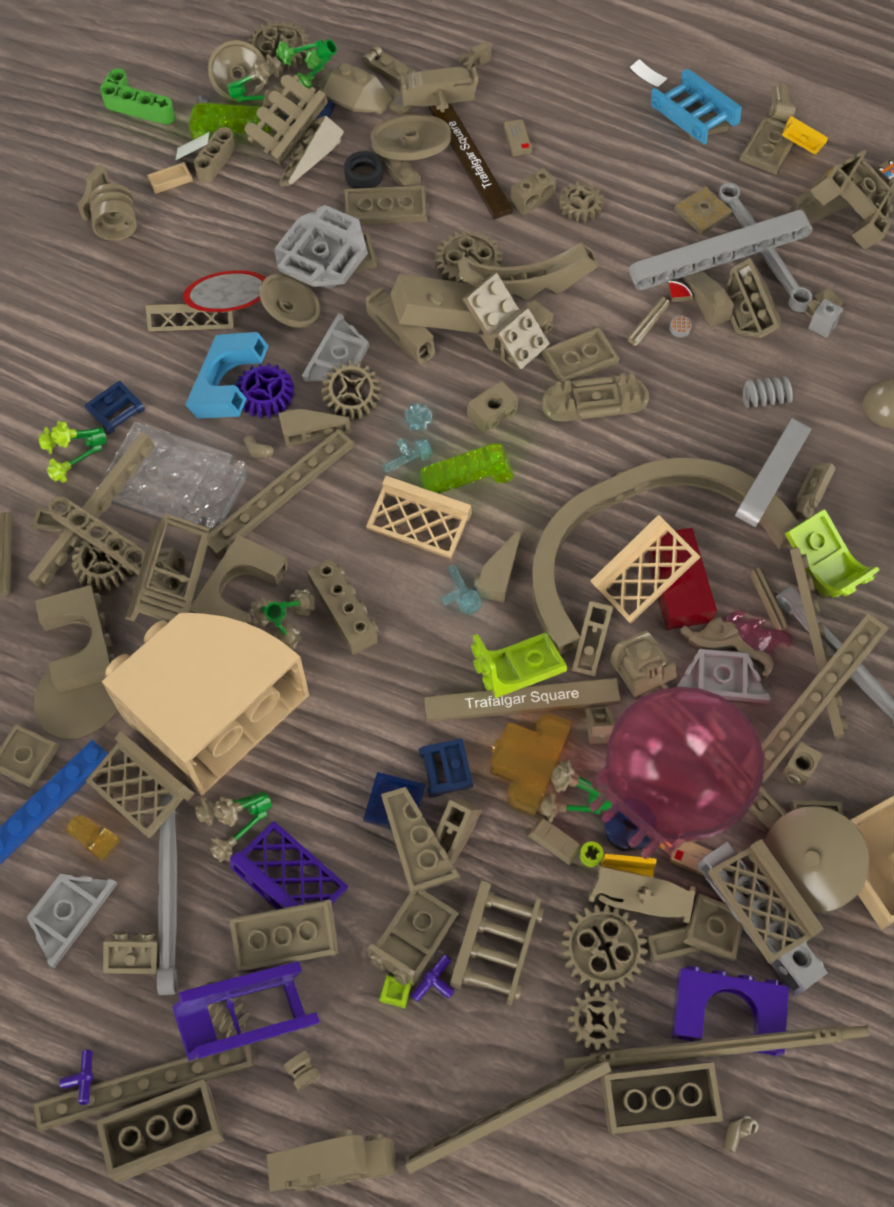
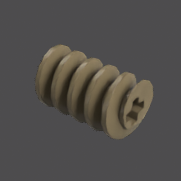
(223, 1017)

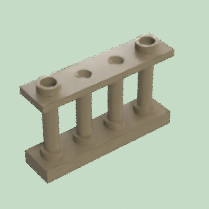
(470, 948)

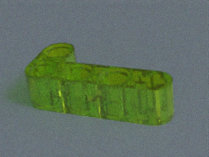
(212, 116)
(467, 468)

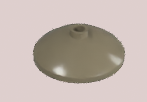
(230, 59)
(289, 300)

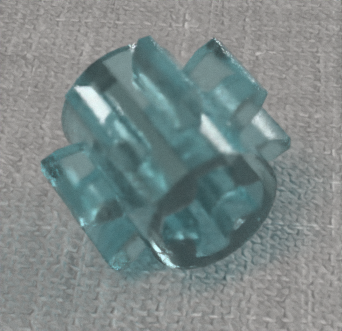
(418, 416)

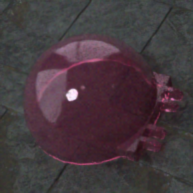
(680, 767)

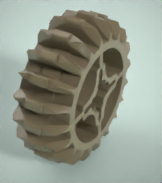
(341, 375)
(99, 573)

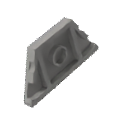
(339, 345)
(726, 675)
(66, 912)

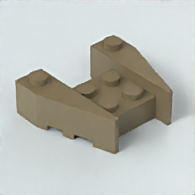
(864, 191)
(332, 1162)

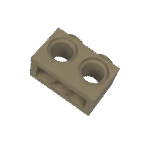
(533, 191)

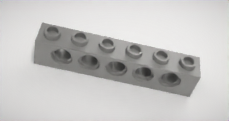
(793, 975)

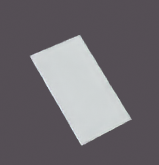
(192, 145)

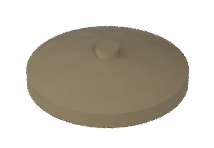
(410, 137)
(820, 856)

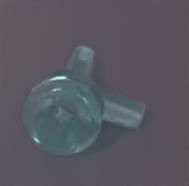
(421, 450)
(467, 600)

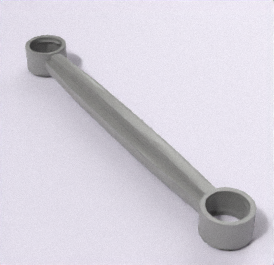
(770, 256)
(791, 603)
(167, 903)

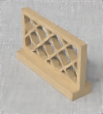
(428, 500)
(630, 555)

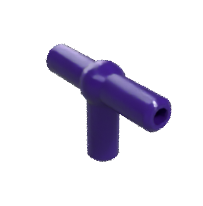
(432, 978)
(82, 1078)

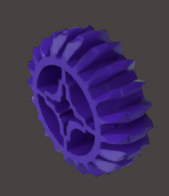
(275, 392)

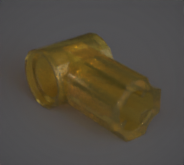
(96, 839)

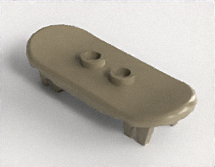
(595, 398)

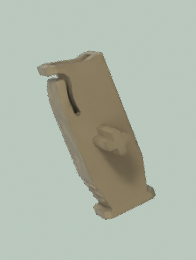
(438, 87)
(409, 338)
(643, 893)

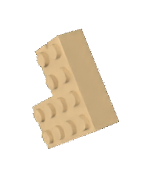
(878, 832)

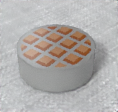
(680, 326)

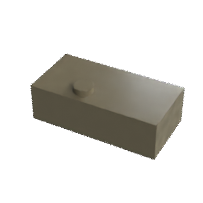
(433, 303)
(661, 1097)
(159, 1131)

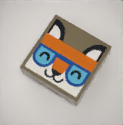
(886, 171)

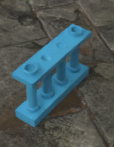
(704, 93)

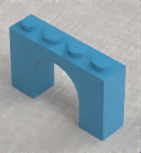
(225, 353)

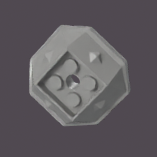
(322, 248)

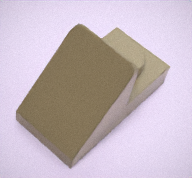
(599, 724)

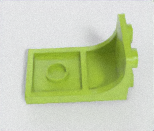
(829, 560)
(517, 664)

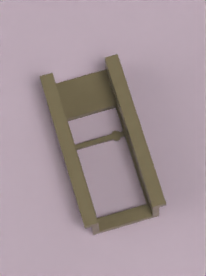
(156, 601)

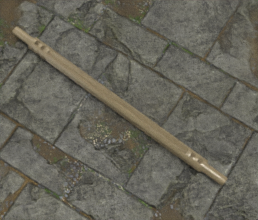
(722, 1046)

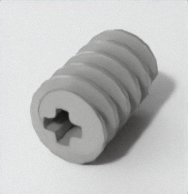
(767, 390)

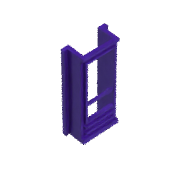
(196, 1024)

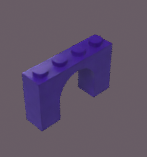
(694, 988)

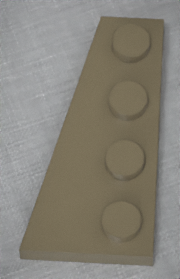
(419, 850)

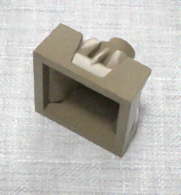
(642, 663)

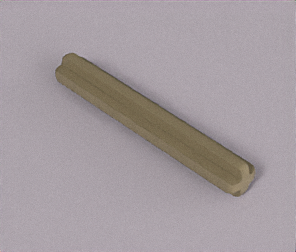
(6, 527)

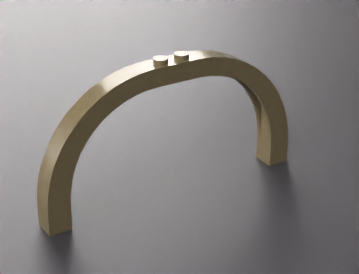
(622, 486)

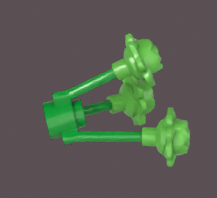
(314, 59)

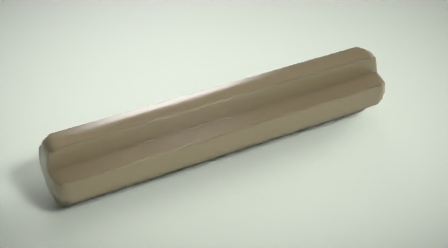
(648, 321)
(769, 600)

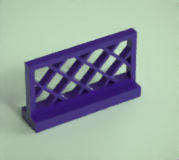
(268, 887)

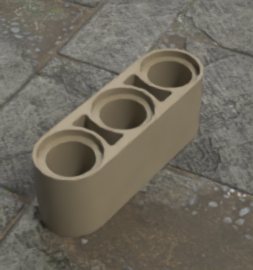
(214, 155)

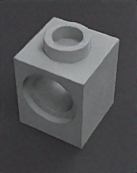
(825, 318)

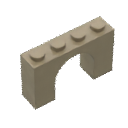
(241, 558)
(77, 607)

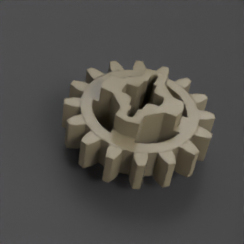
(581, 201)
(604, 1012)

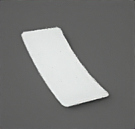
(647, 73)

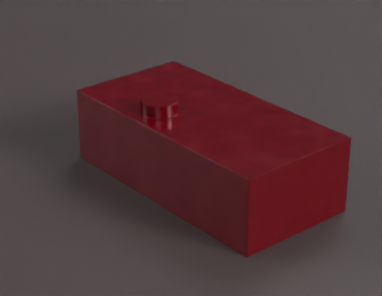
(690, 597)

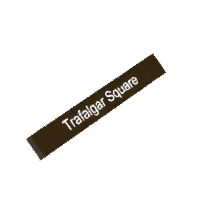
(474, 164)

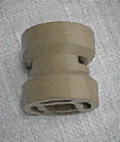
(302, 1070)

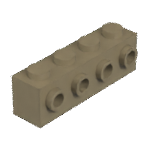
(342, 606)

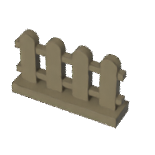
(302, 118)

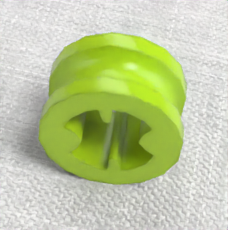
(595, 846)

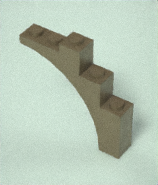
(528, 280)

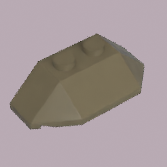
(354, 89)
(753, 308)

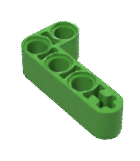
(135, 102)

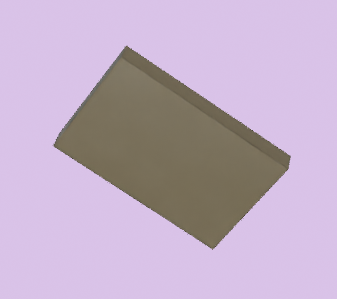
(768, 146)
(580, 356)

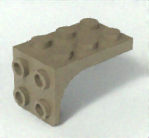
(412, 937)

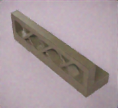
(814, 208)
(184, 309)

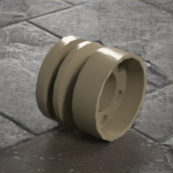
(112, 212)

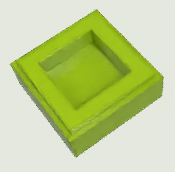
(394, 992)

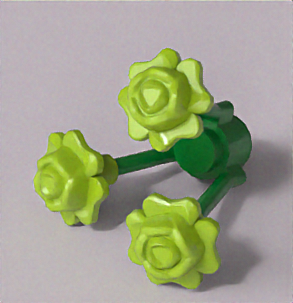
(62, 435)

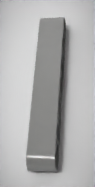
(773, 472)

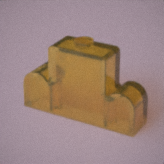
(529, 759)

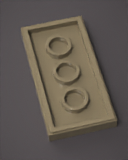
(386, 204)
(284, 935)

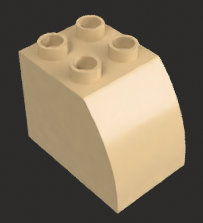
(206, 692)

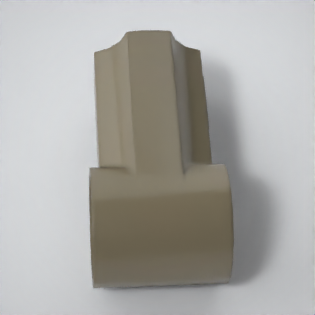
(781, 107)

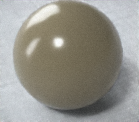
(879, 403)

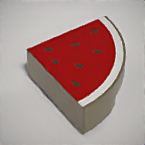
(679, 292)

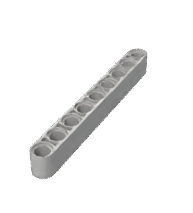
(720, 250)

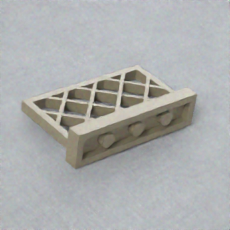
(155, 772)
(784, 894)

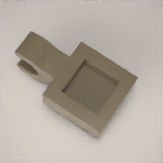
(479, 55)
(829, 295)

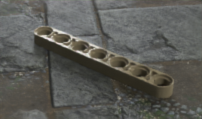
(108, 537)

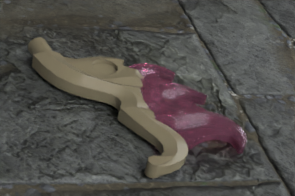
(740, 635)

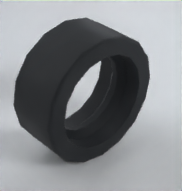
(363, 158)

